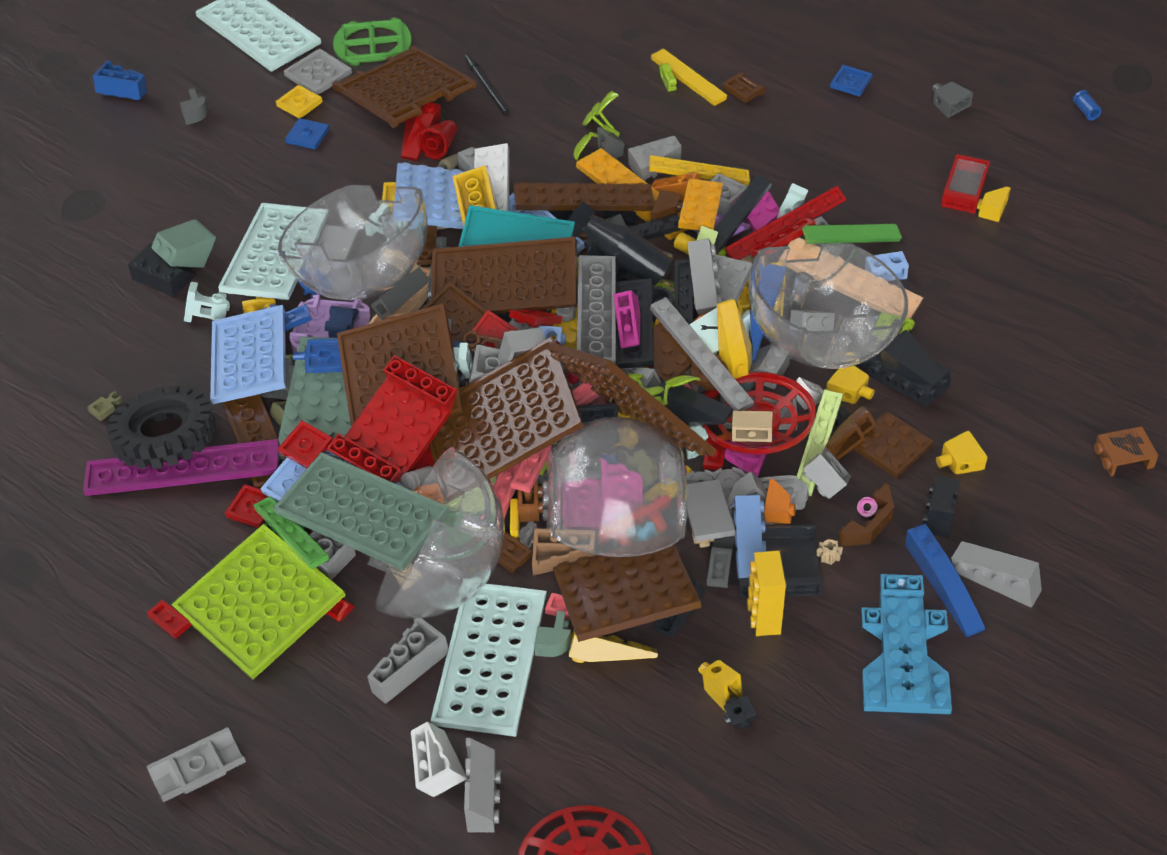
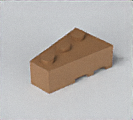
(550, 552)

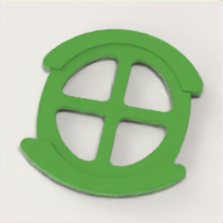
(341, 43)

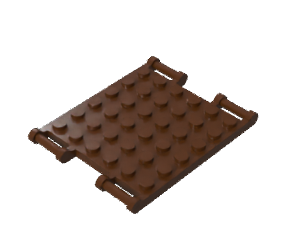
(404, 85)

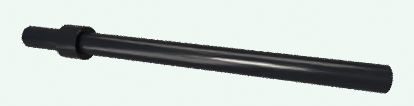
(473, 66)

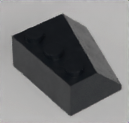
(156, 273)

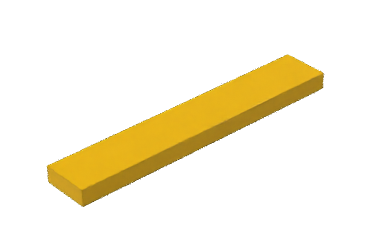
(690, 77)
(706, 171)

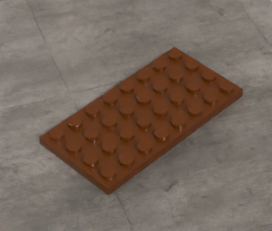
(511, 274)

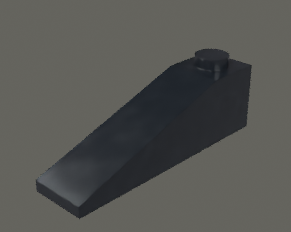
(694, 406)

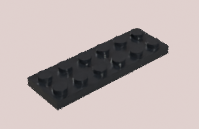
(644, 353)

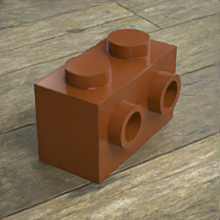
(529, 504)

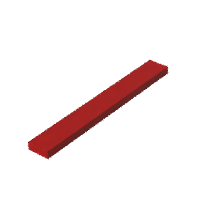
(811, 210)

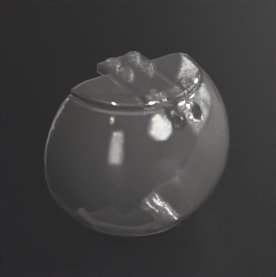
(354, 243)
(841, 280)
(616, 489)
(456, 552)

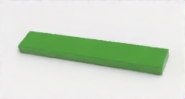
(851, 233)
(292, 534)

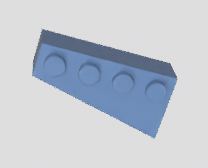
(748, 531)

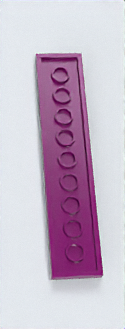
(209, 465)

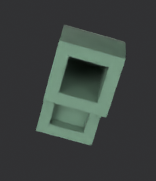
(553, 641)

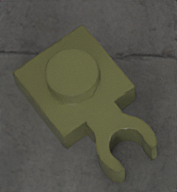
(104, 407)

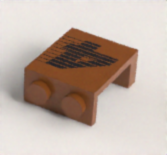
(1125, 448)

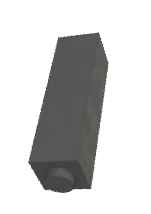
(400, 293)

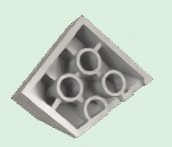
(481, 788)

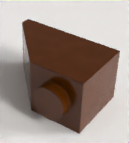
(666, 205)

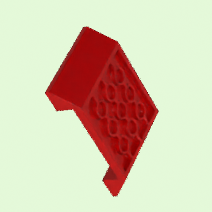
(397, 422)

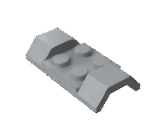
(195, 765)

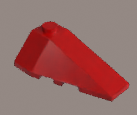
(430, 116)

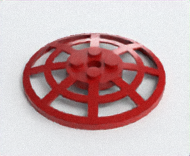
(760, 405)
(583, 844)

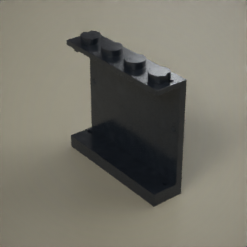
(798, 559)

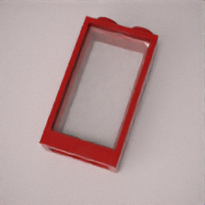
(965, 183)

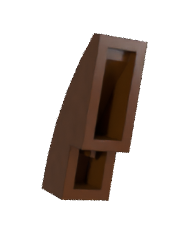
(851, 432)

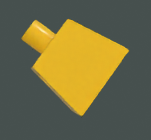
(850, 383)
(962, 454)
(721, 682)

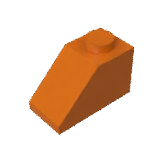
(778, 504)

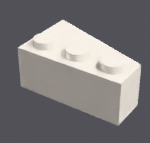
(434, 760)

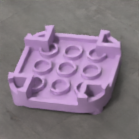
(320, 314)

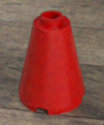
(437, 139)

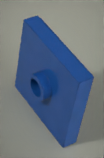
(851, 80)
(307, 133)

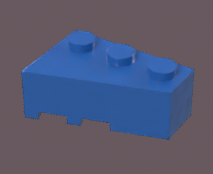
(119, 82)

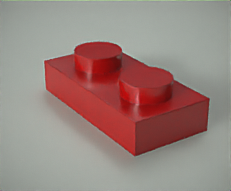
(717, 460)
(168, 619)

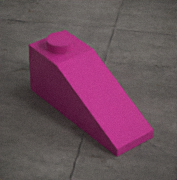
(628, 318)

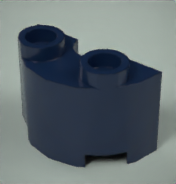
(340, 320)

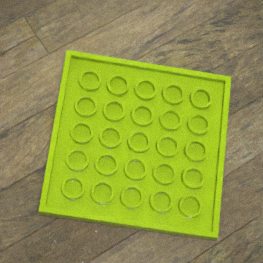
(258, 601)

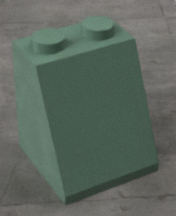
(184, 244)

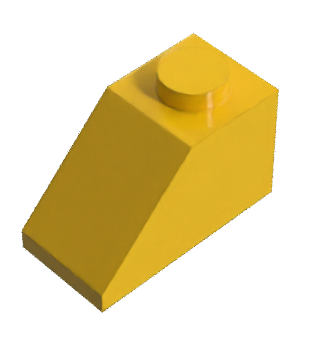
(993, 204)

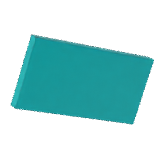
(500, 226)

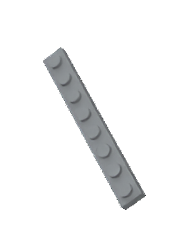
(701, 355)

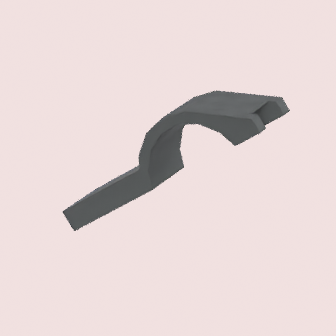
(720, 561)

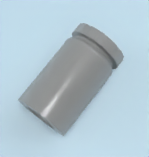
(415, 478)

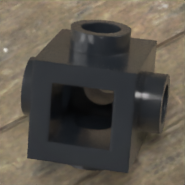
(741, 705)

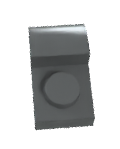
(195, 108)

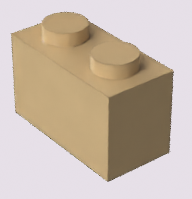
(752, 426)

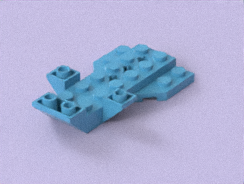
(902, 630)

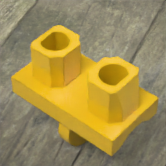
(257, 304)

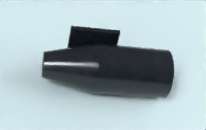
(628, 247)

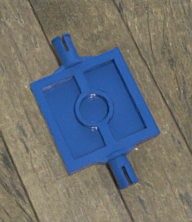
(320, 356)

